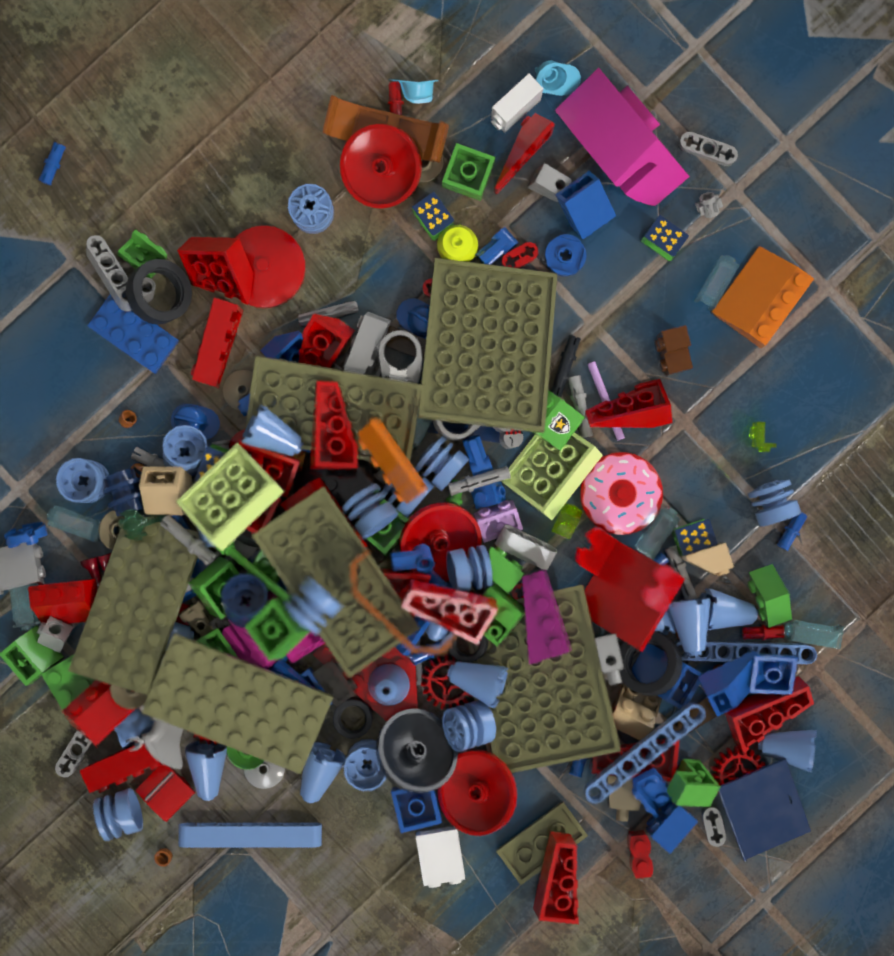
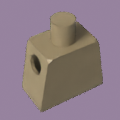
(622, 799)

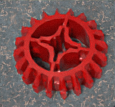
(439, 679)
(737, 764)

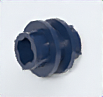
(118, 485)

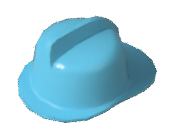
(557, 78)
(417, 91)

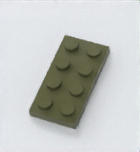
(527, 849)

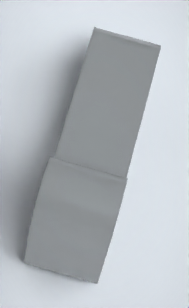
(113, 272)

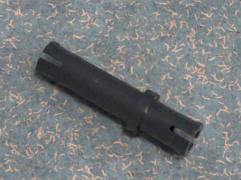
(565, 365)

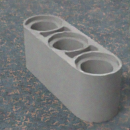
(526, 547)

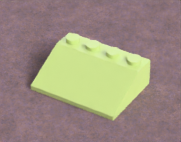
(551, 476)
(229, 497)

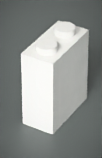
(516, 103)
(440, 856)

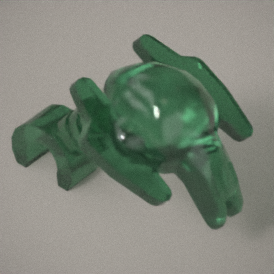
(135, 522)

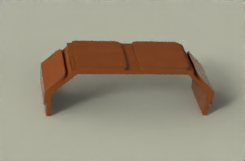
(347, 118)
(440, 649)

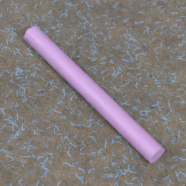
(603, 394)

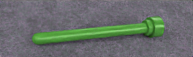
(230, 550)

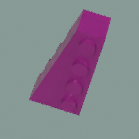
(543, 619)

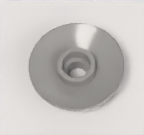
(265, 780)

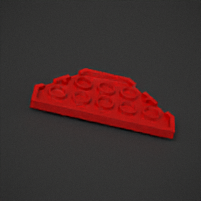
(361, 678)

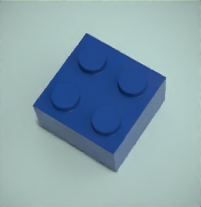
(415, 809)
(671, 826)

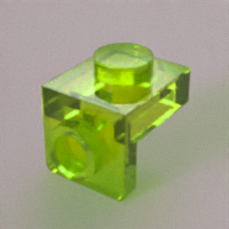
(757, 434)
(567, 521)

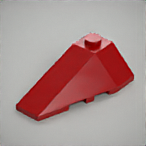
(532, 136)
(324, 341)
(641, 408)
(331, 432)

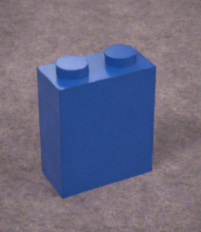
(585, 205)

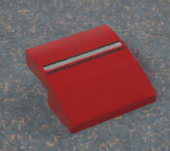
(165, 791)

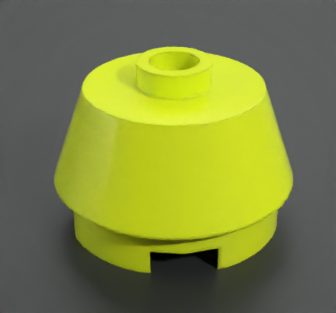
(457, 243)

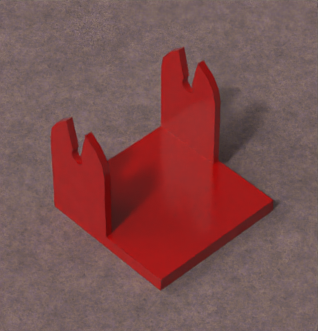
(627, 588)

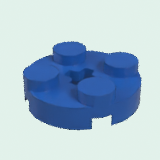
(559, 245)
(28, 533)

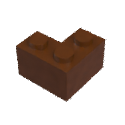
(674, 350)

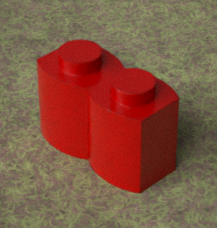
(640, 850)

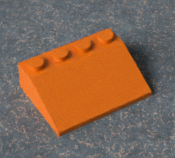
(762, 296)
(392, 461)

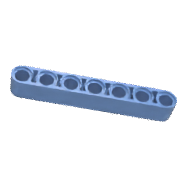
(733, 649)
(654, 751)
(249, 835)

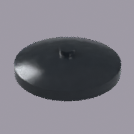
(340, 482)
(415, 751)

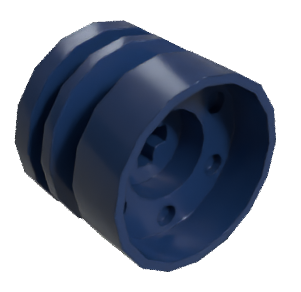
(243, 589)

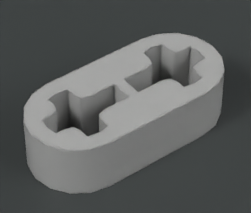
(718, 824)

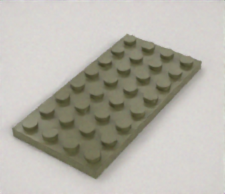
(289, 393)
(321, 545)
(135, 610)
(237, 703)

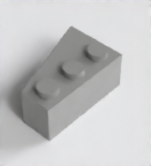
(366, 344)

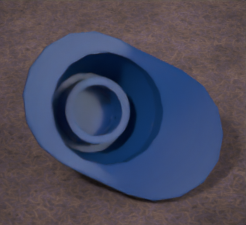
(413, 316)
(198, 417)

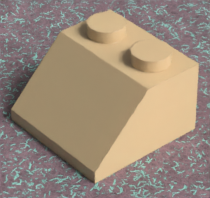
(711, 560)

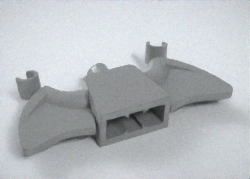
(161, 741)

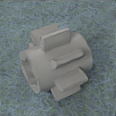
(709, 205)

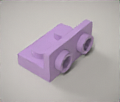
(493, 519)

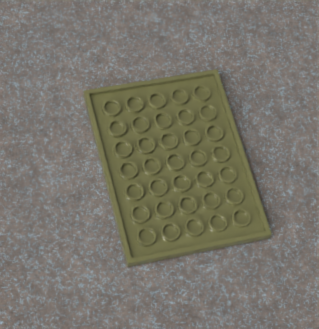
(488, 345)
(554, 706)

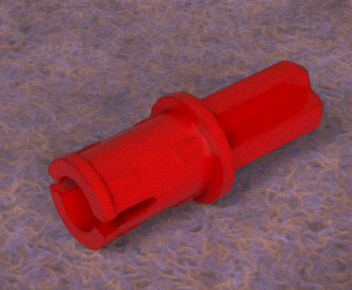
(395, 98)
(763, 632)

